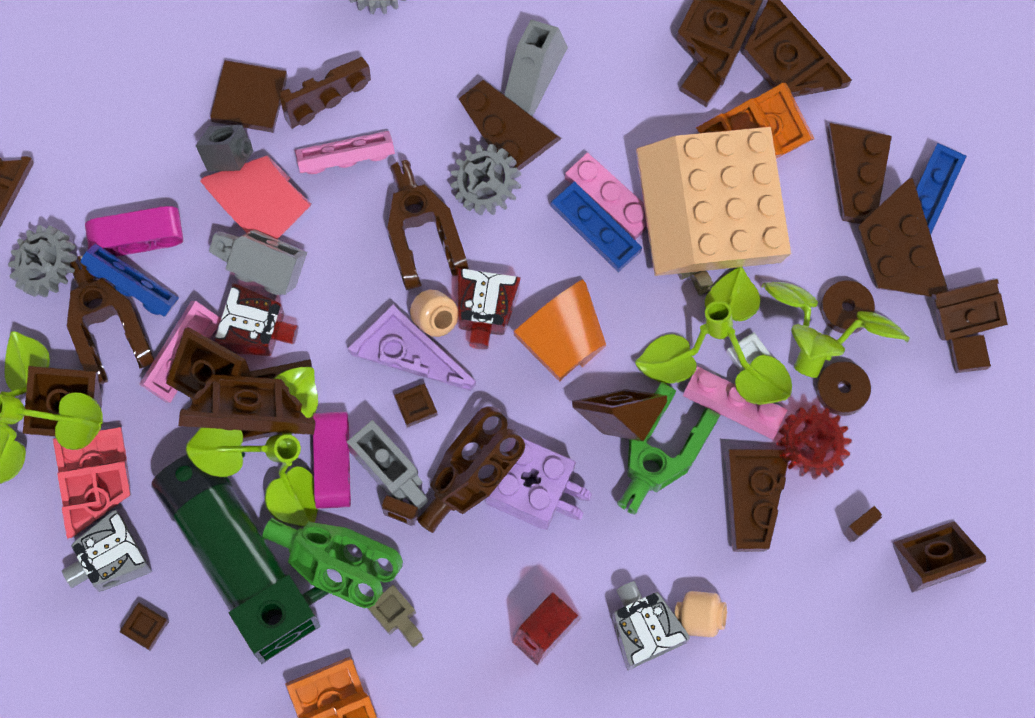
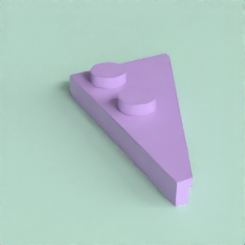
(403, 346)

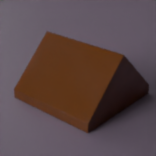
(199, 360)
(46, 390)
(622, 412)
(937, 556)

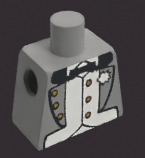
(106, 556)
(645, 626)

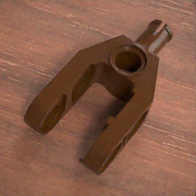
(432, 211)
(112, 304)
(457, 478)

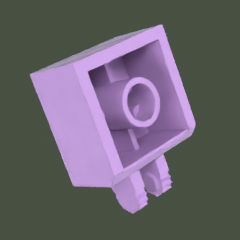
(541, 501)

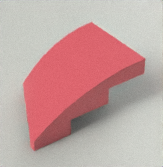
(258, 196)
(92, 479)

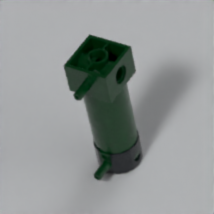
(236, 558)

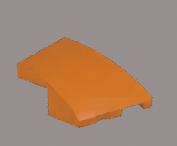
(771, 109)
(564, 332)
(330, 693)

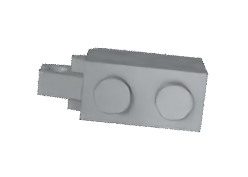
(260, 259)
(387, 464)

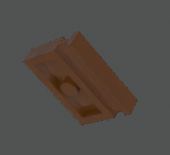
(969, 309)

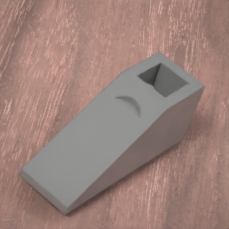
(535, 64)

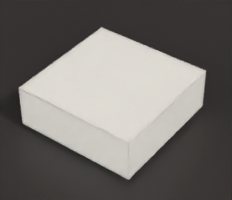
(751, 348)

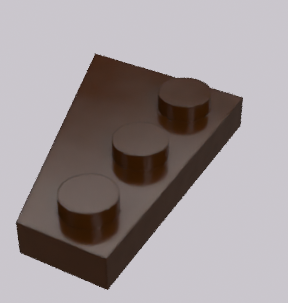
(507, 124)
(860, 169)
(754, 495)

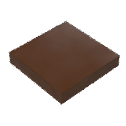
(248, 96)

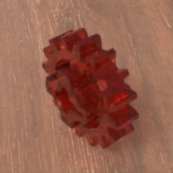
(823, 432)

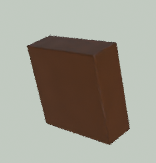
(700, 86)
(969, 354)
(415, 405)
(400, 510)
(862, 524)
(144, 626)

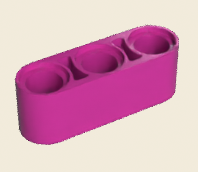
(136, 231)
(331, 460)

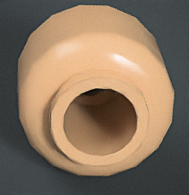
(434, 313)
(701, 613)

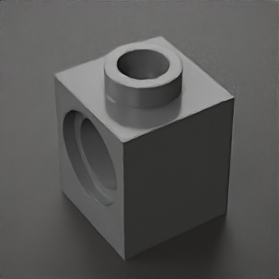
(224, 148)

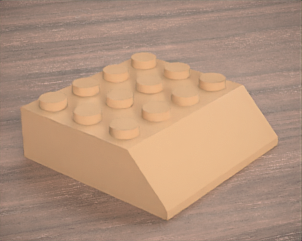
(713, 201)

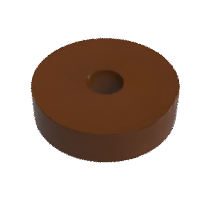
(845, 292)
(849, 375)

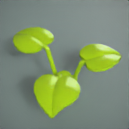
(730, 299)
(817, 346)
(78, 413)
(287, 497)

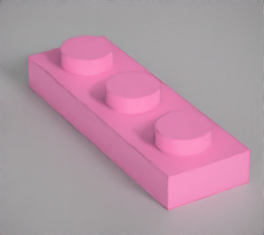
(345, 152)
(609, 194)
(195, 317)
(724, 399)

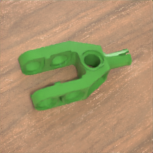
(670, 468)
(325, 547)

